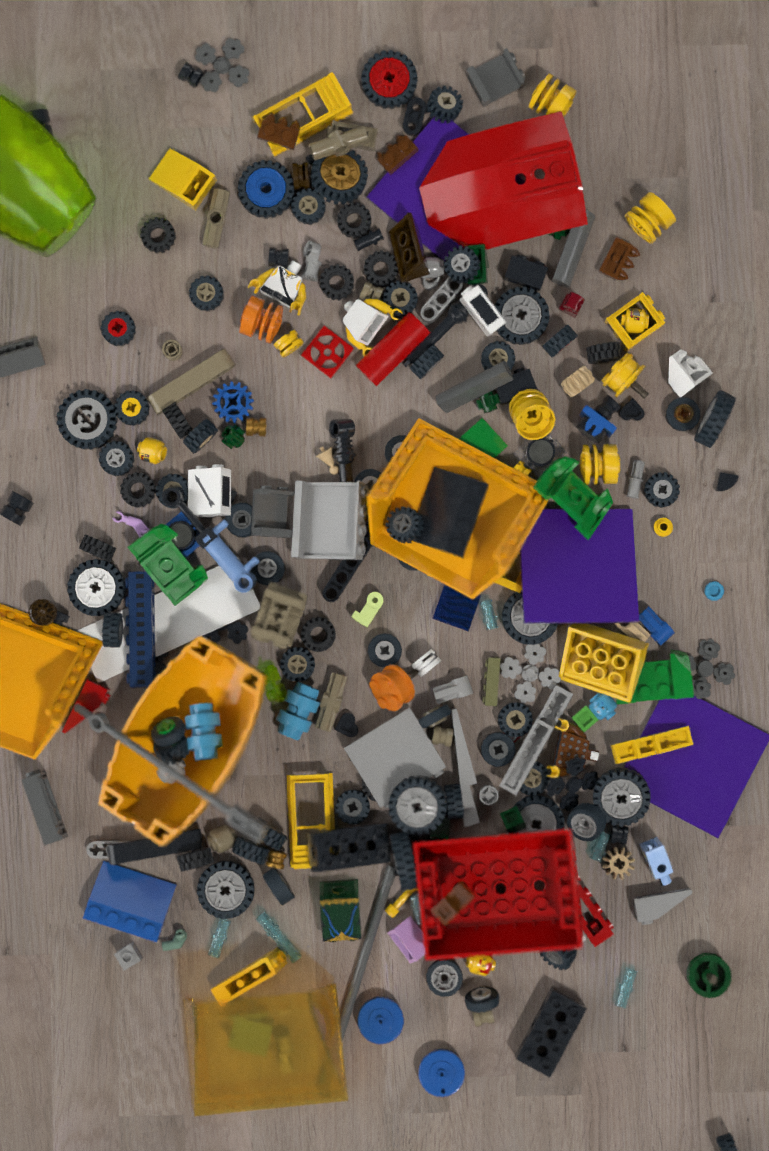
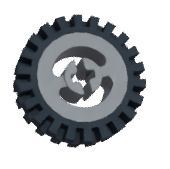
(100, 405)

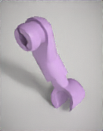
(136, 523)

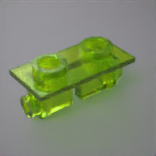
(274, 692)

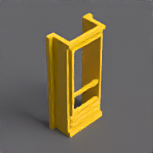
(331, 95)
(299, 853)

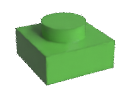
(584, 718)

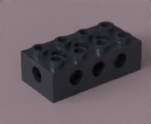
(358, 855)
(556, 1044)

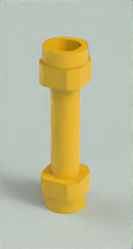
(392, 909)

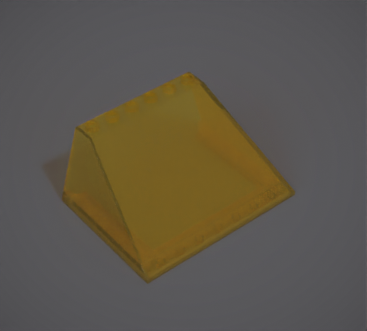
(265, 1052)

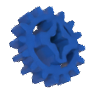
(239, 395)

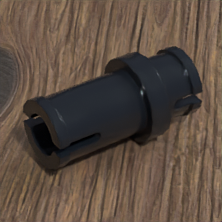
(369, 239)

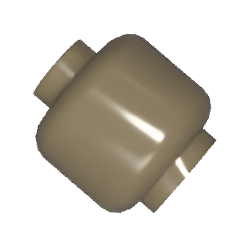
(222, 838)

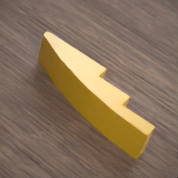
(652, 745)

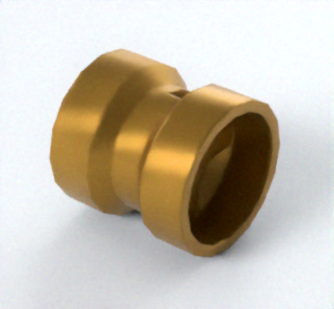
(256, 426)

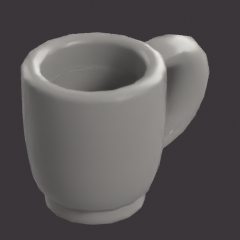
(436, 269)

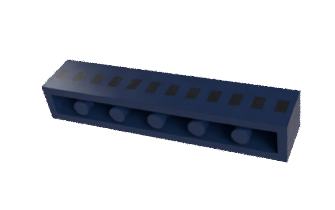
(141, 629)

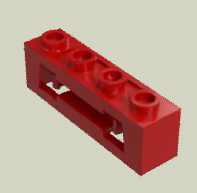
(600, 933)

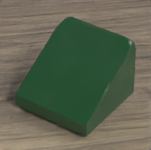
(513, 820)

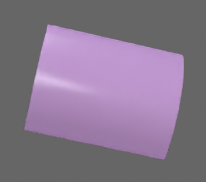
(408, 939)

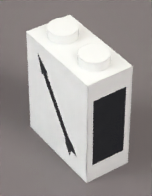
(481, 310)
(209, 491)

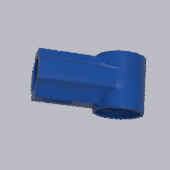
(659, 629)

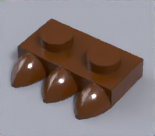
(279, 132)
(397, 153)
(617, 259)

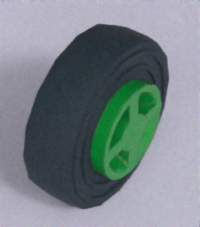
(168, 731)

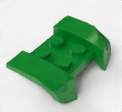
(574, 495)
(167, 564)
(664, 679)

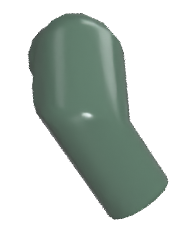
(177, 941)

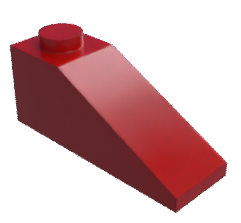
(92, 698)

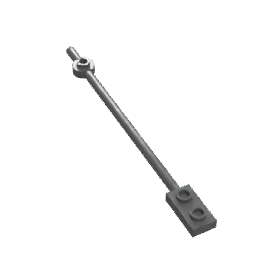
(237, 815)

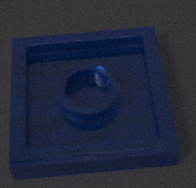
(456, 608)

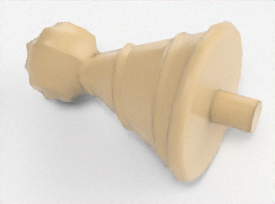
(327, 457)

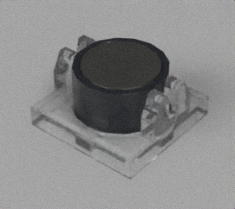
(539, 454)

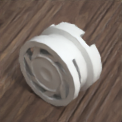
(428, 664)

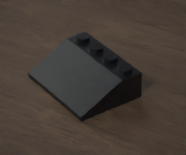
(450, 511)

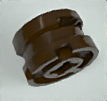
(298, 175)
(42, 612)

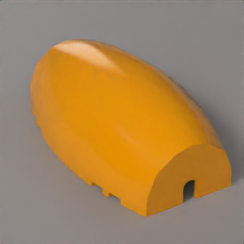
(197, 676)

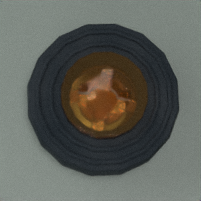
(678, 418)

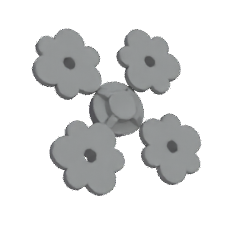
(530, 673)

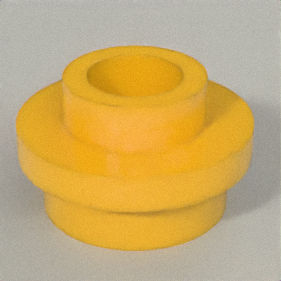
(658, 531)

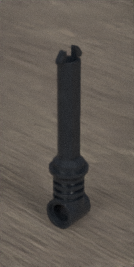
(456, 315)
(342, 431)

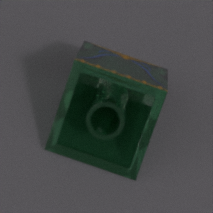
(340, 910)

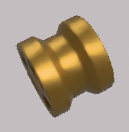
(276, 859)

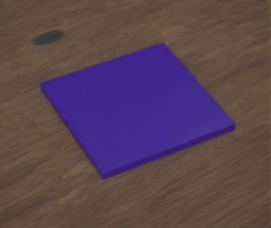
(400, 191)
(577, 577)
(708, 777)

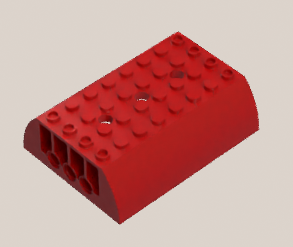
(496, 921)

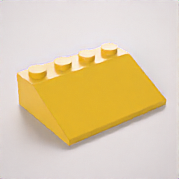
(602, 660)

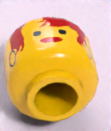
(481, 964)

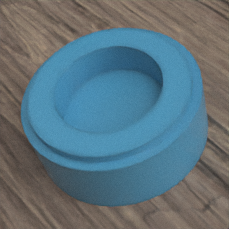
(714, 591)

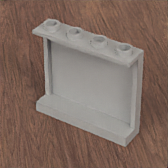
(329, 520)
(392, 754)

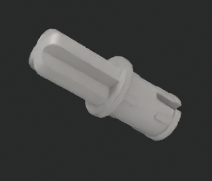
(635, 479)

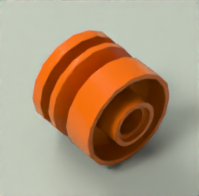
(263, 320)

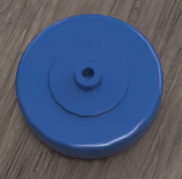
(380, 1020)
(441, 1072)

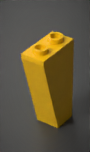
(250, 975)

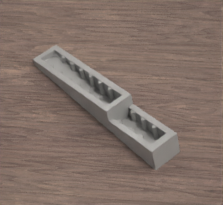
(536, 740)
(465, 772)

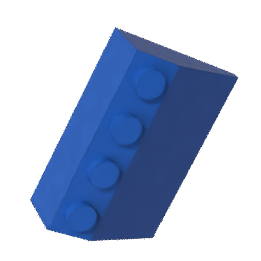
(130, 901)

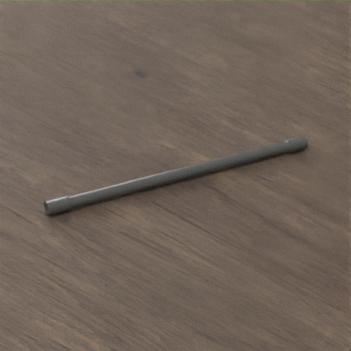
(387, 882)

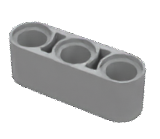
(438, 308)

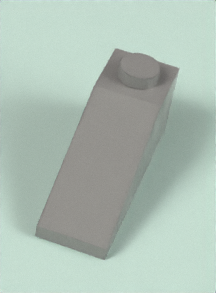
(655, 905)

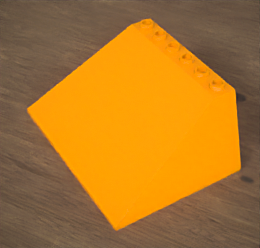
(502, 525)
(38, 678)

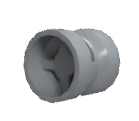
(488, 794)

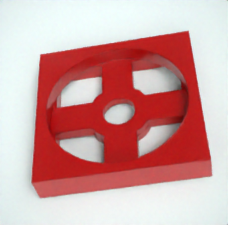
(329, 372)

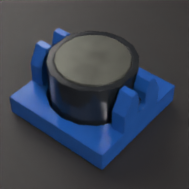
(594, 425)
(186, 534)

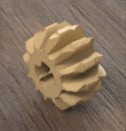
(577, 381)
(622, 857)

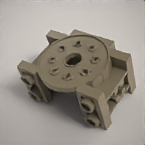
(279, 616)

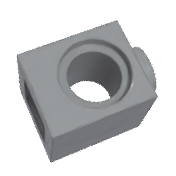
(128, 956)

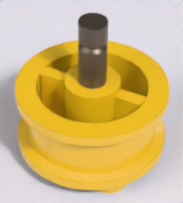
(624, 375)

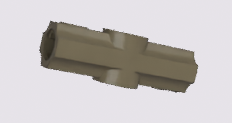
(338, 143)
(218, 207)
(331, 702)

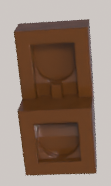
(453, 903)

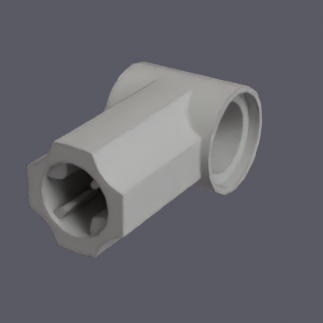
(455, 689)

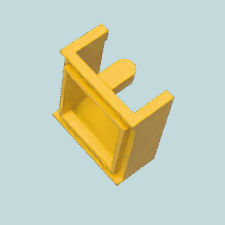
(619, 331)

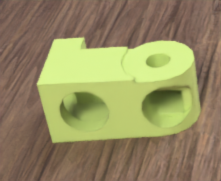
(373, 604)

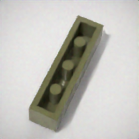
(492, 681)

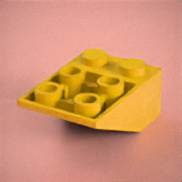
(183, 178)

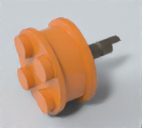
(393, 687)

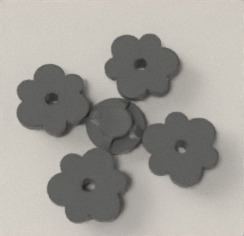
(222, 65)
(706, 669)

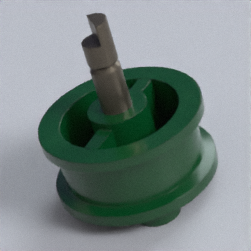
(708, 975)

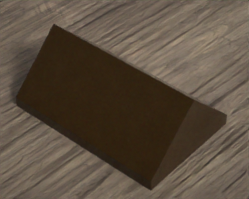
(408, 249)

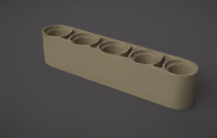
(191, 381)

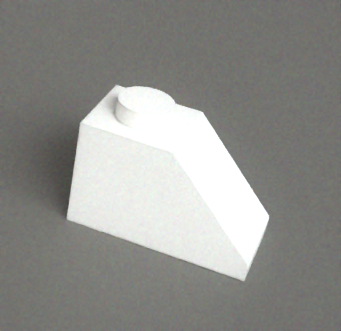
(686, 372)

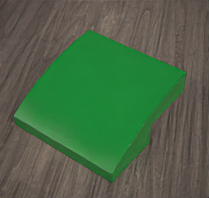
(484, 439)

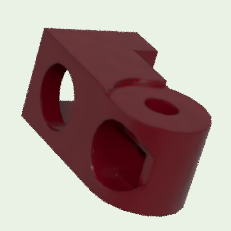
(572, 304)

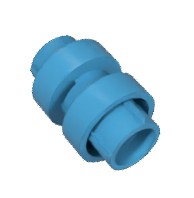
(295, 718)
(204, 738)

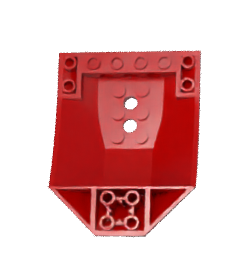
(474, 190)

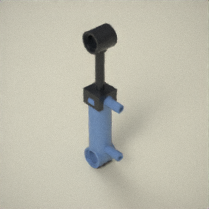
(210, 540)

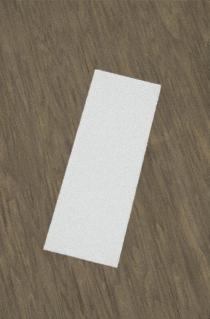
(200, 613)

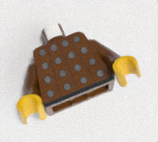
(570, 743)

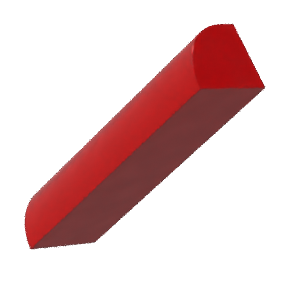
(392, 349)

